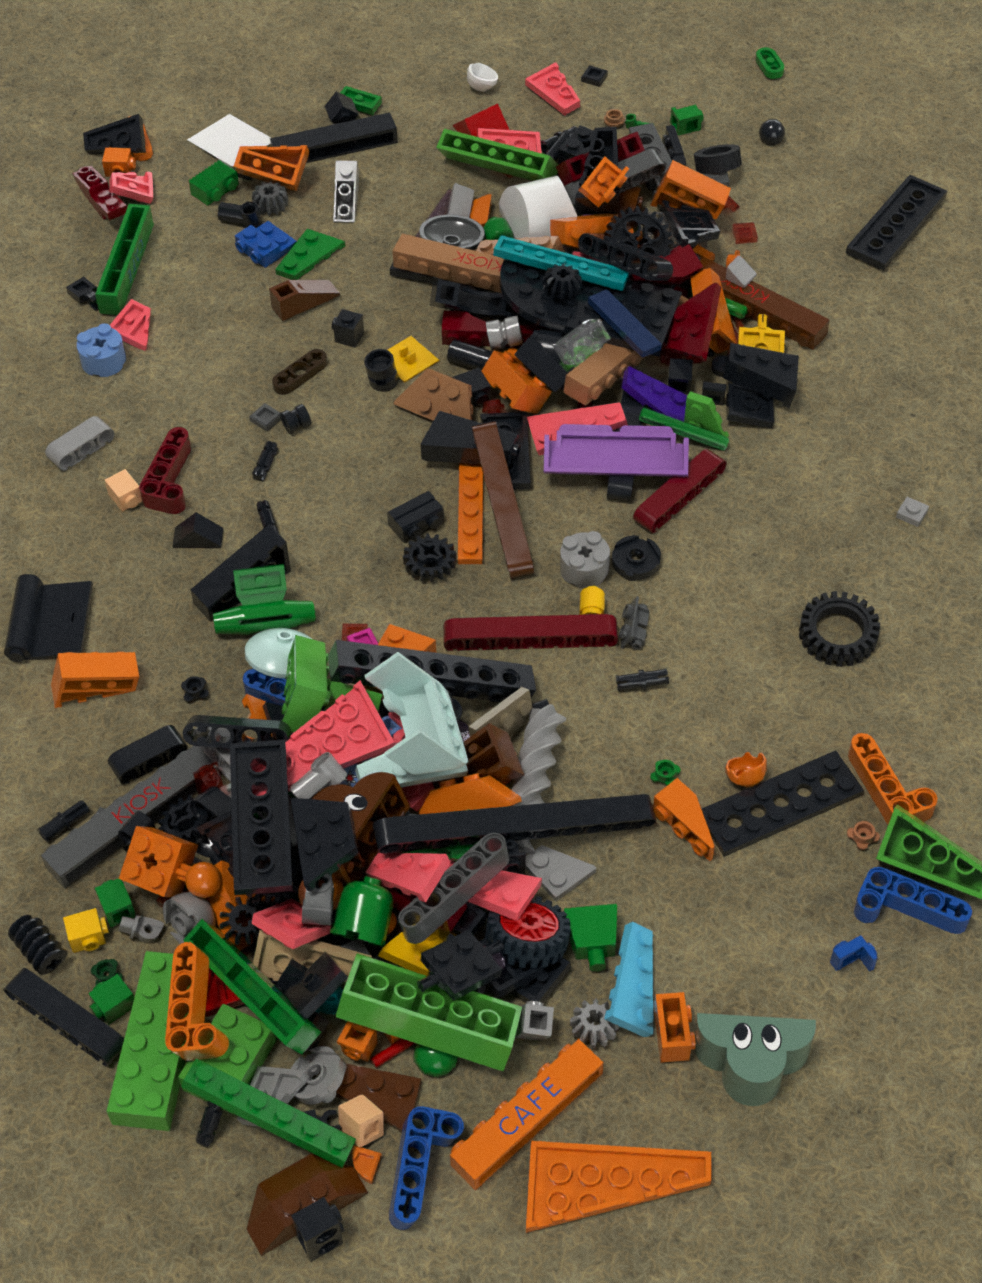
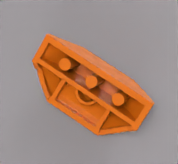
(470, 794)

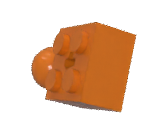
(164, 865)

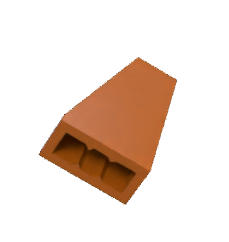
(722, 330)

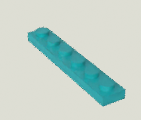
(545, 258)

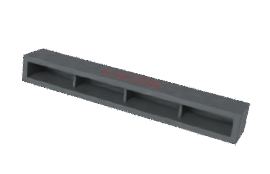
(99, 836)

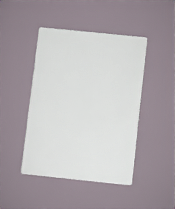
(226, 137)

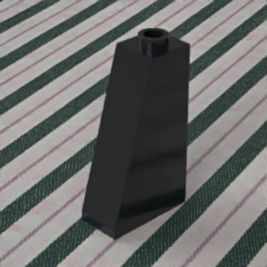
(453, 441)

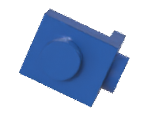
(848, 952)

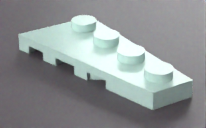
(384, 764)

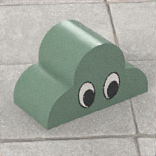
(752, 1052)

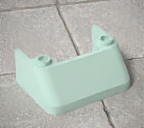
(426, 717)

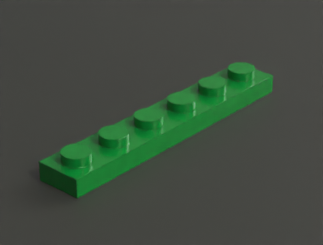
(268, 1113)

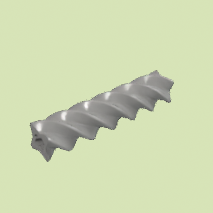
(536, 759)

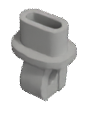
(137, 926)

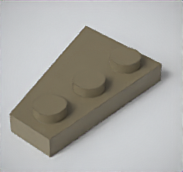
(508, 714)

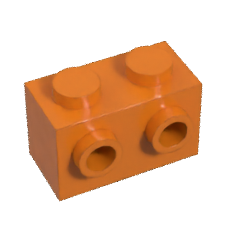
(672, 1027)

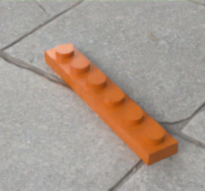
(470, 514)

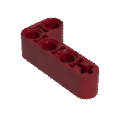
(158, 484)

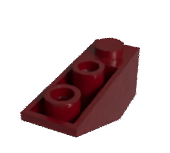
(684, 264)

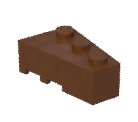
(490, 754)

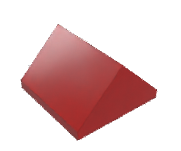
(488, 119)

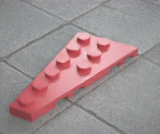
(346, 729)

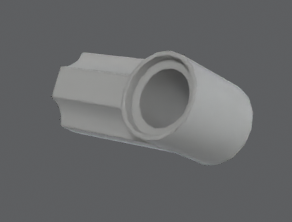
(323, 773)

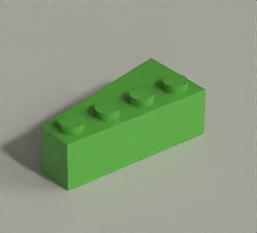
(306, 682)
(926, 852)

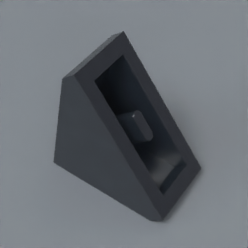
(197, 533)

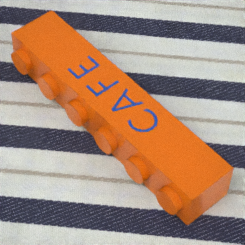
(525, 1114)

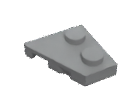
(558, 871)
(278, 1083)

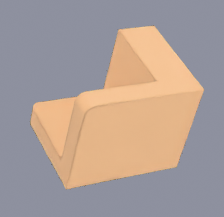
(361, 1120)

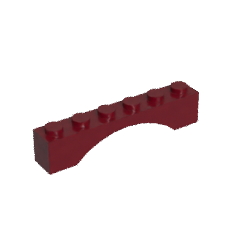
(471, 330)

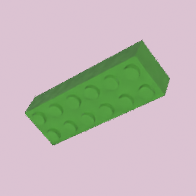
(391, 1002)
(147, 1070)

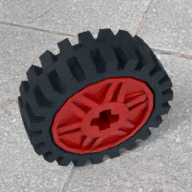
(536, 937)

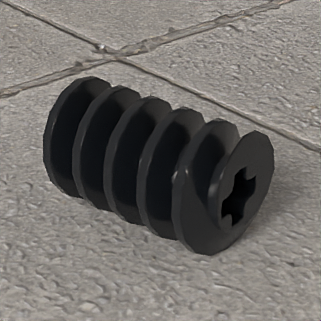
(37, 944)

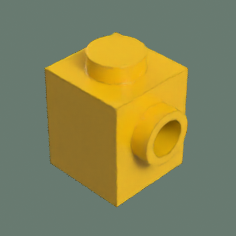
(85, 930)

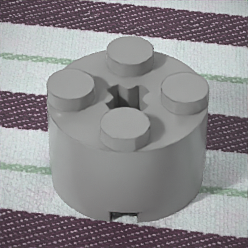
(584, 559)

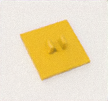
(411, 358)

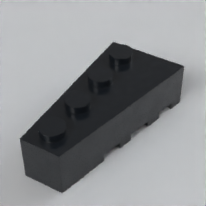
(217, 589)

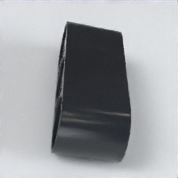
(146, 754)

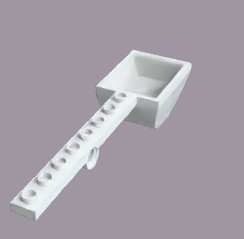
(533, 204)

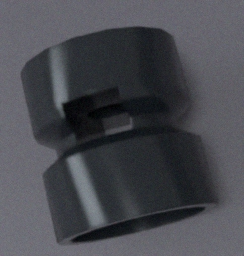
(381, 370)

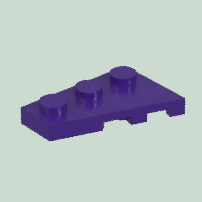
(654, 394)

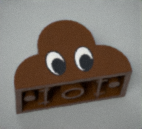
(370, 800)

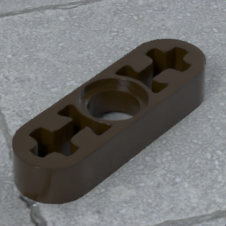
(301, 364)

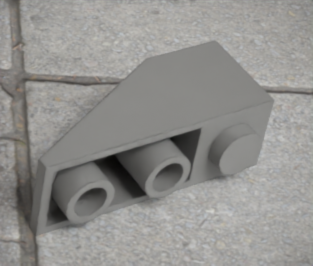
(346, 191)

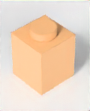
(123, 490)

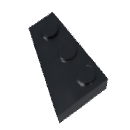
(763, 370)

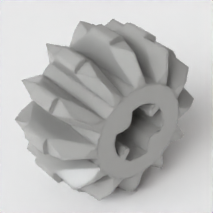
(591, 1032)

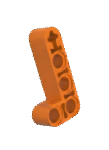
(867, 756)
(191, 967)

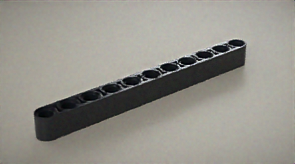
(513, 823)

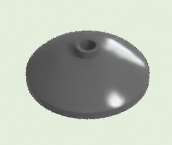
(453, 230)

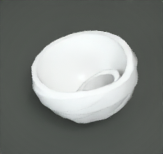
(481, 77)

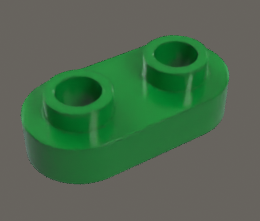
(769, 63)

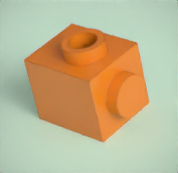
(118, 160)

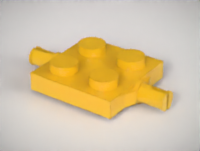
(762, 336)

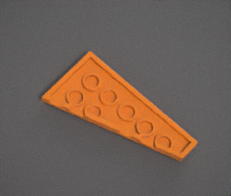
(593, 1179)

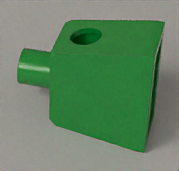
(593, 933)

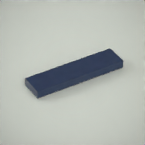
(624, 323)

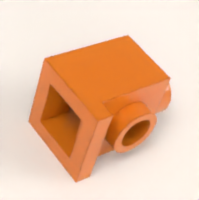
(355, 1044)

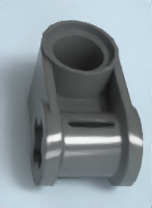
(318, 903)

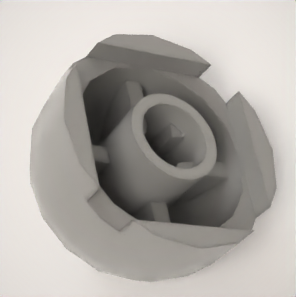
(185, 912)

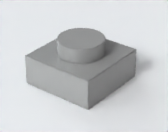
(912, 511)

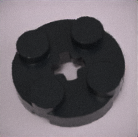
(636, 569)

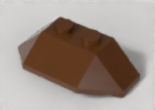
(295, 1189)

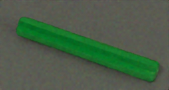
(684, 429)

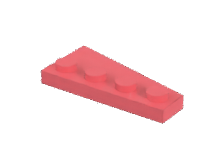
(549, 423)

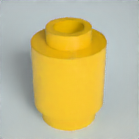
(592, 601)

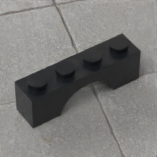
(459, 298)

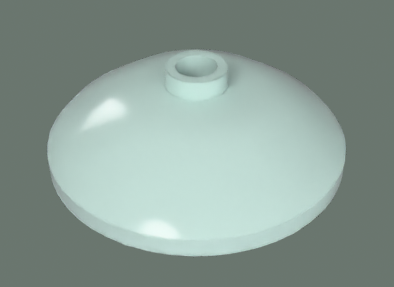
(269, 650)

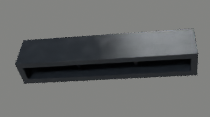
(343, 137)

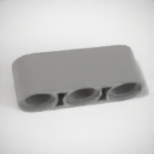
(79, 442)

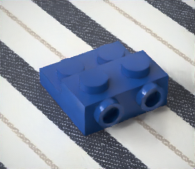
(264, 243)

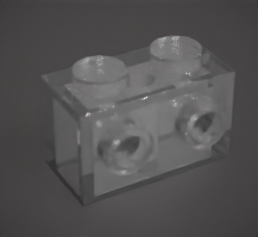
(581, 342)

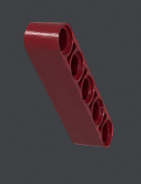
(678, 490)

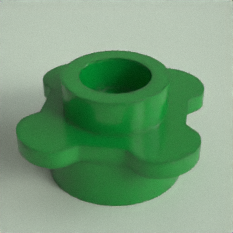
(665, 766)

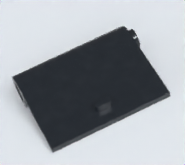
(43, 619)

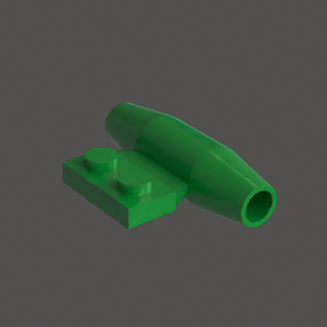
(262, 607)

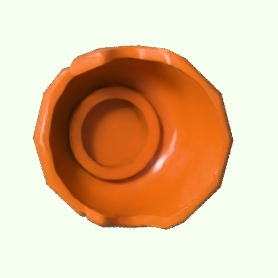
(746, 770)

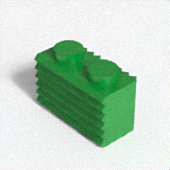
(213, 182)

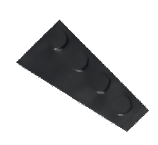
(602, 145)

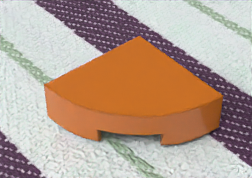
(366, 1162)

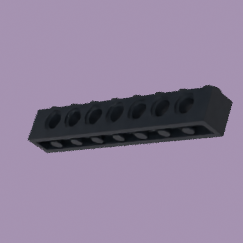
(459, 674)

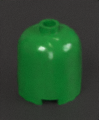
(364, 912)

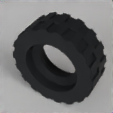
(717, 159)

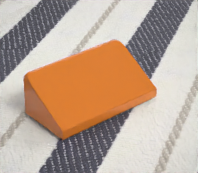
(481, 209)

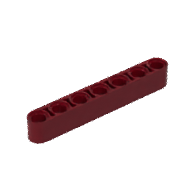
(530, 631)

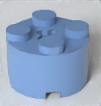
(101, 351)

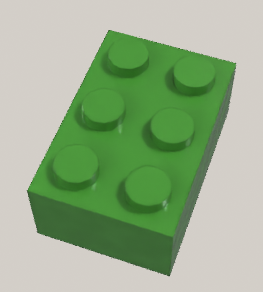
(248, 1046)

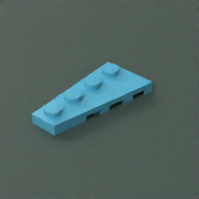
(633, 990)

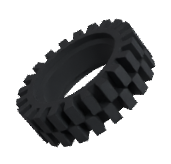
(839, 605)

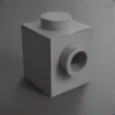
(535, 1021)

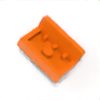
(602, 181)

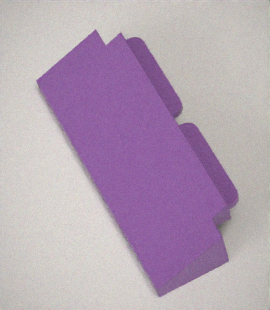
(605, 452)

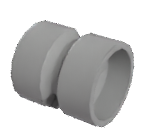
(504, 333)

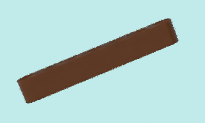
(503, 500)

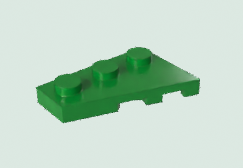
(306, 253)

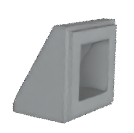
(740, 272)

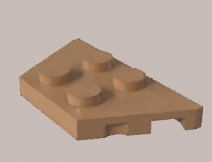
(437, 393)

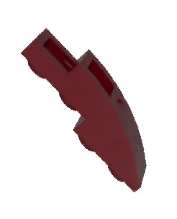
(98, 193)

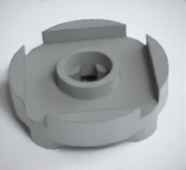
(326, 1084)

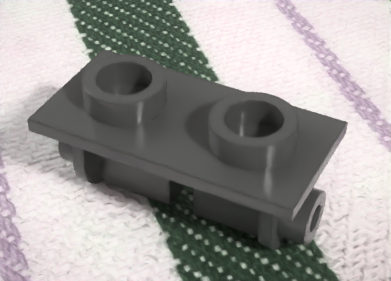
(635, 616)

